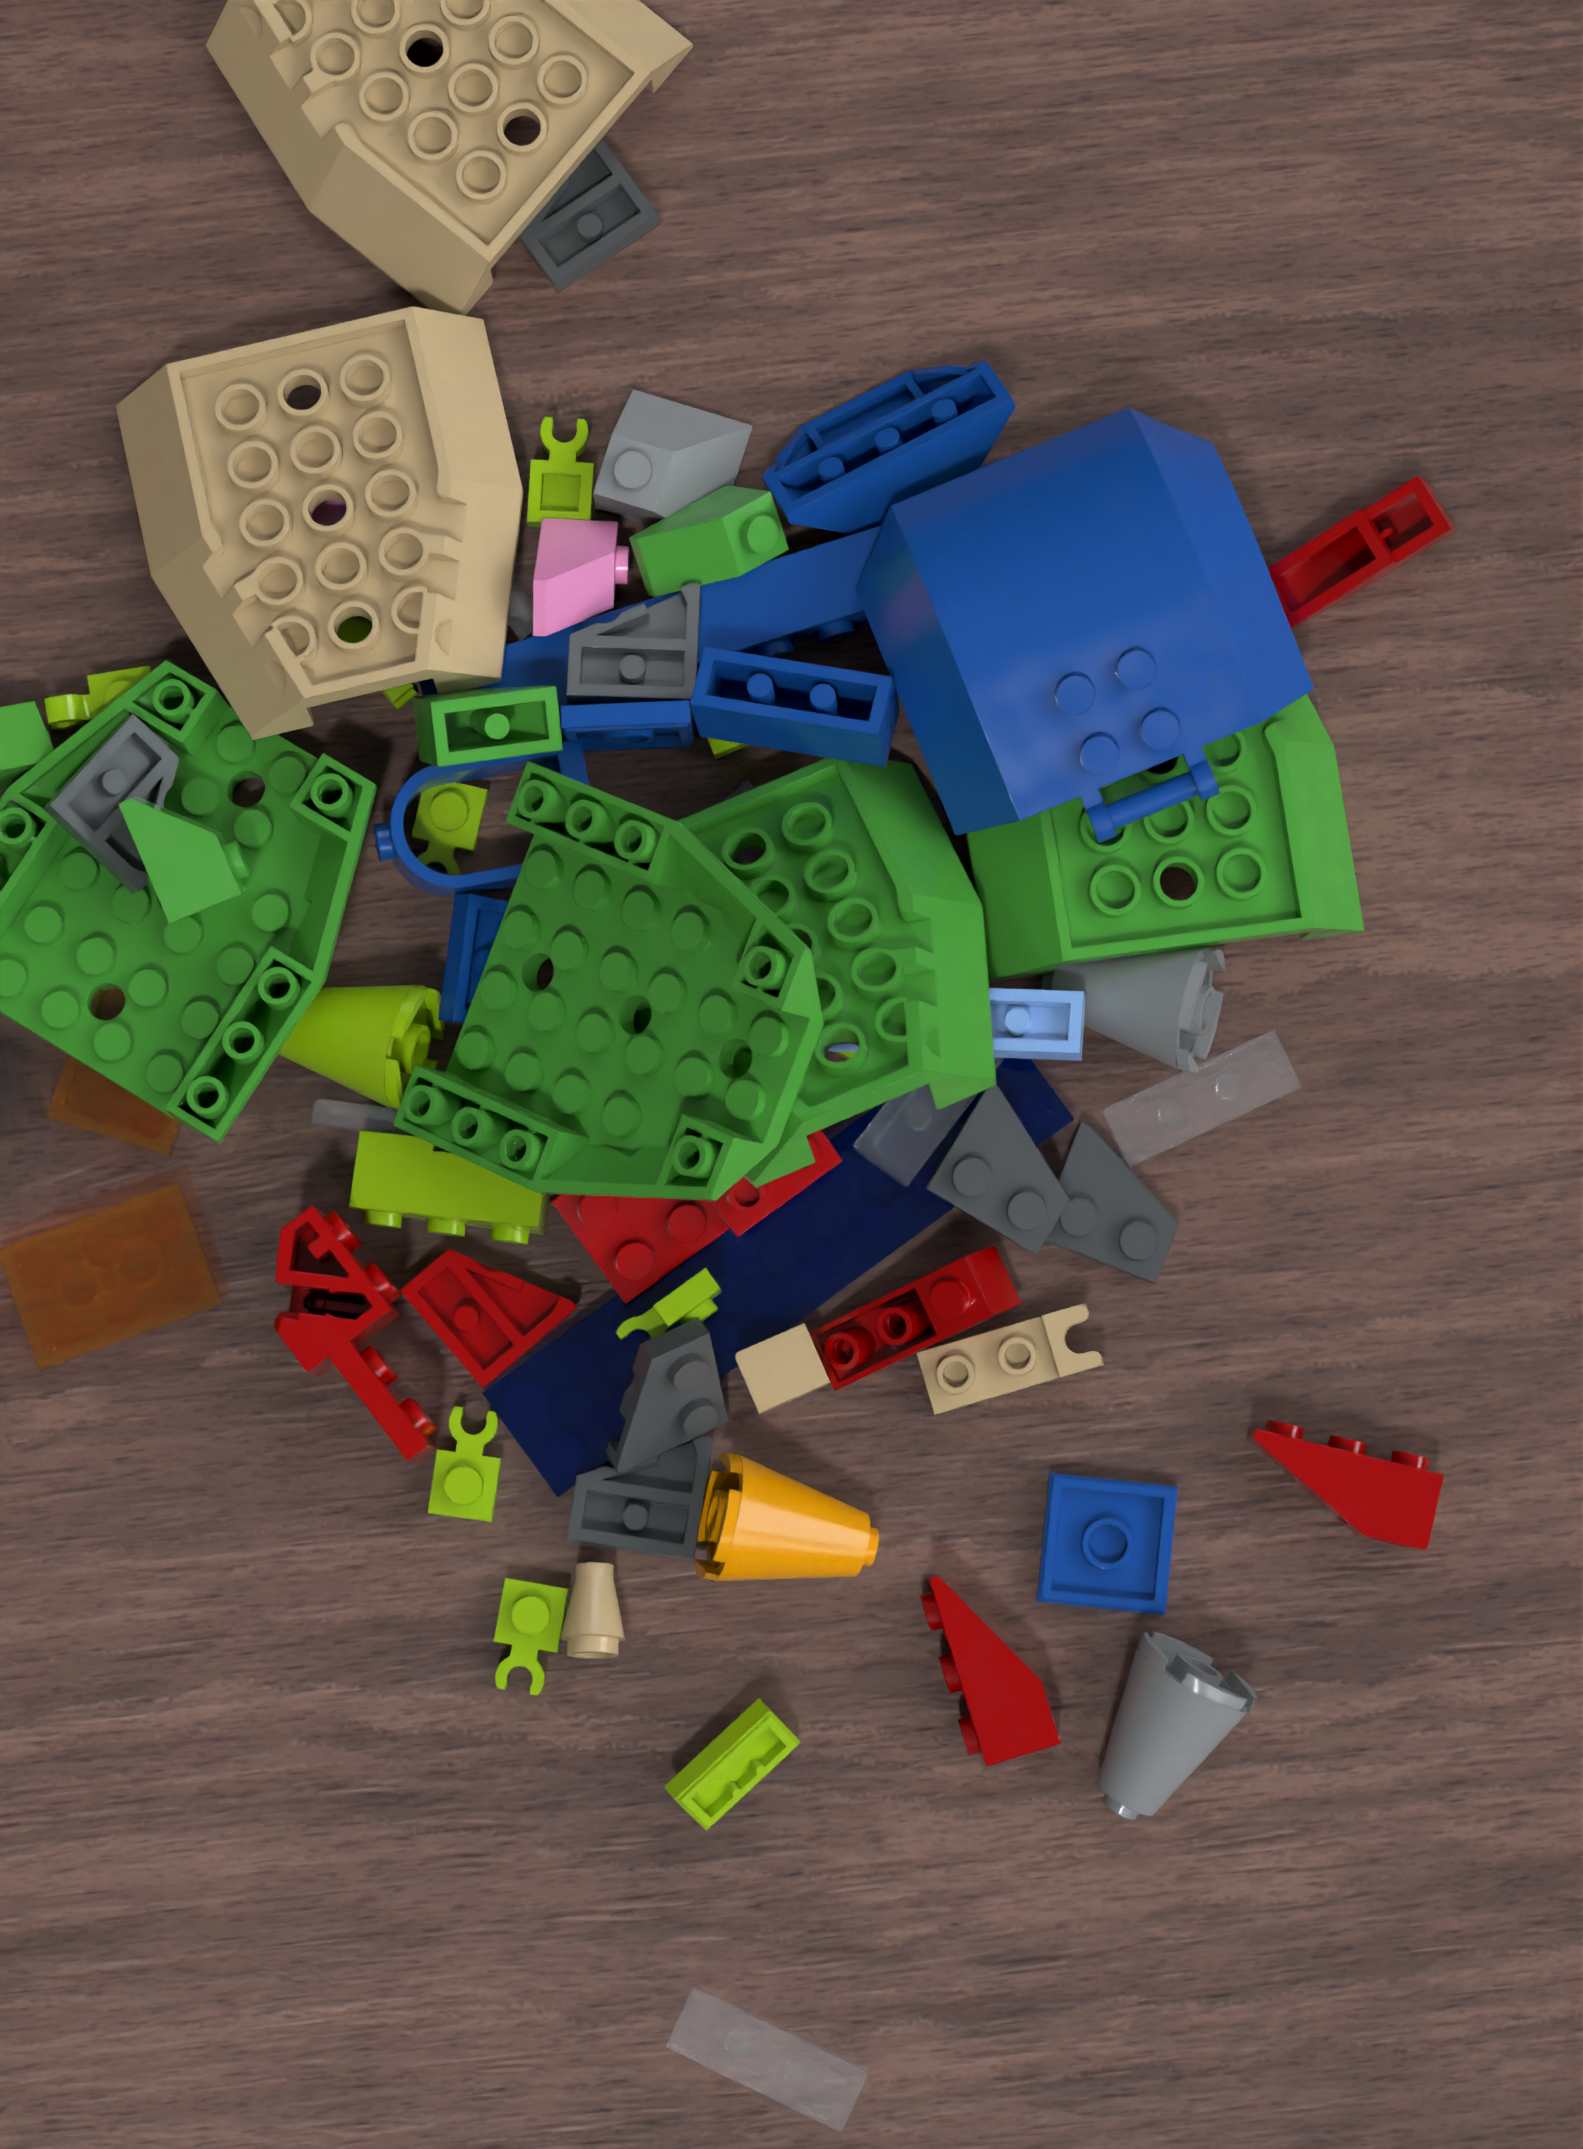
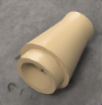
(593, 1613)

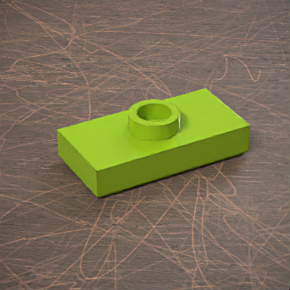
(732, 1764)

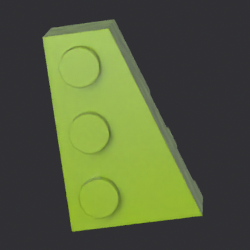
(421, 1181)

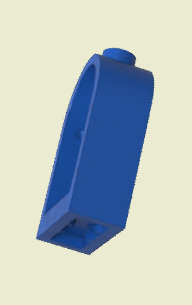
(390, 835)

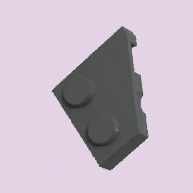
(588, 220)
(639, 655)
(121, 768)
(1000, 1175)
(1111, 1211)
(670, 1397)
(646, 1508)

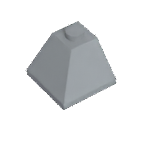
(667, 458)

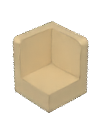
(782, 1368)

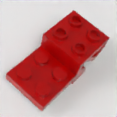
(649, 1237)
(320, 1258)

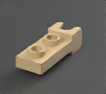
(1004, 1360)

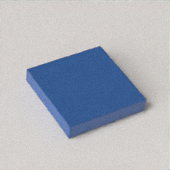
(629, 725)
(1107, 1544)

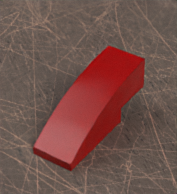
(1360, 550)

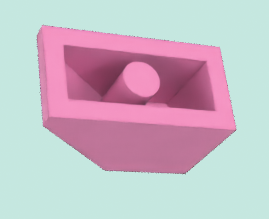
(576, 572)

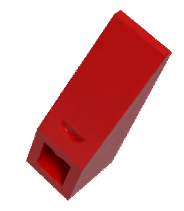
(915, 1317)
(1367, 1494)
(1000, 1692)

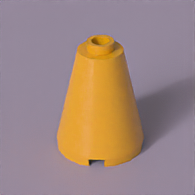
(778, 1528)

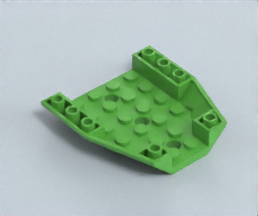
(1261, 858)
(891, 932)
(211, 990)
(558, 1078)

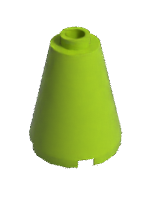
(368, 1037)

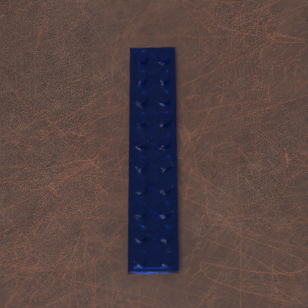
(770, 1278)

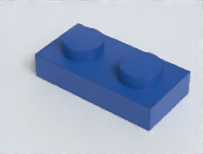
(470, 941)

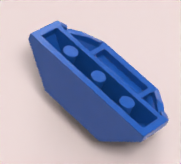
(889, 446)

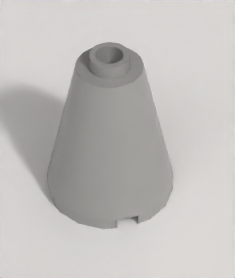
(1151, 1001)
(1167, 1723)

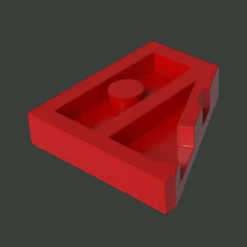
(484, 1312)

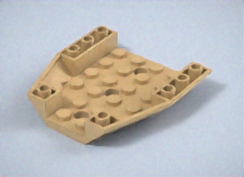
(418, 156)
(429, 531)

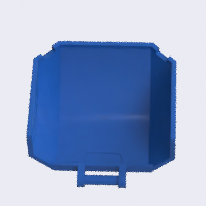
(1079, 623)

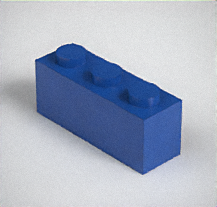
(795, 706)

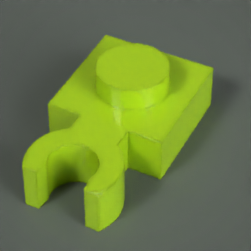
(561, 485)
(449, 821)
(466, 1479)
(530, 1621)

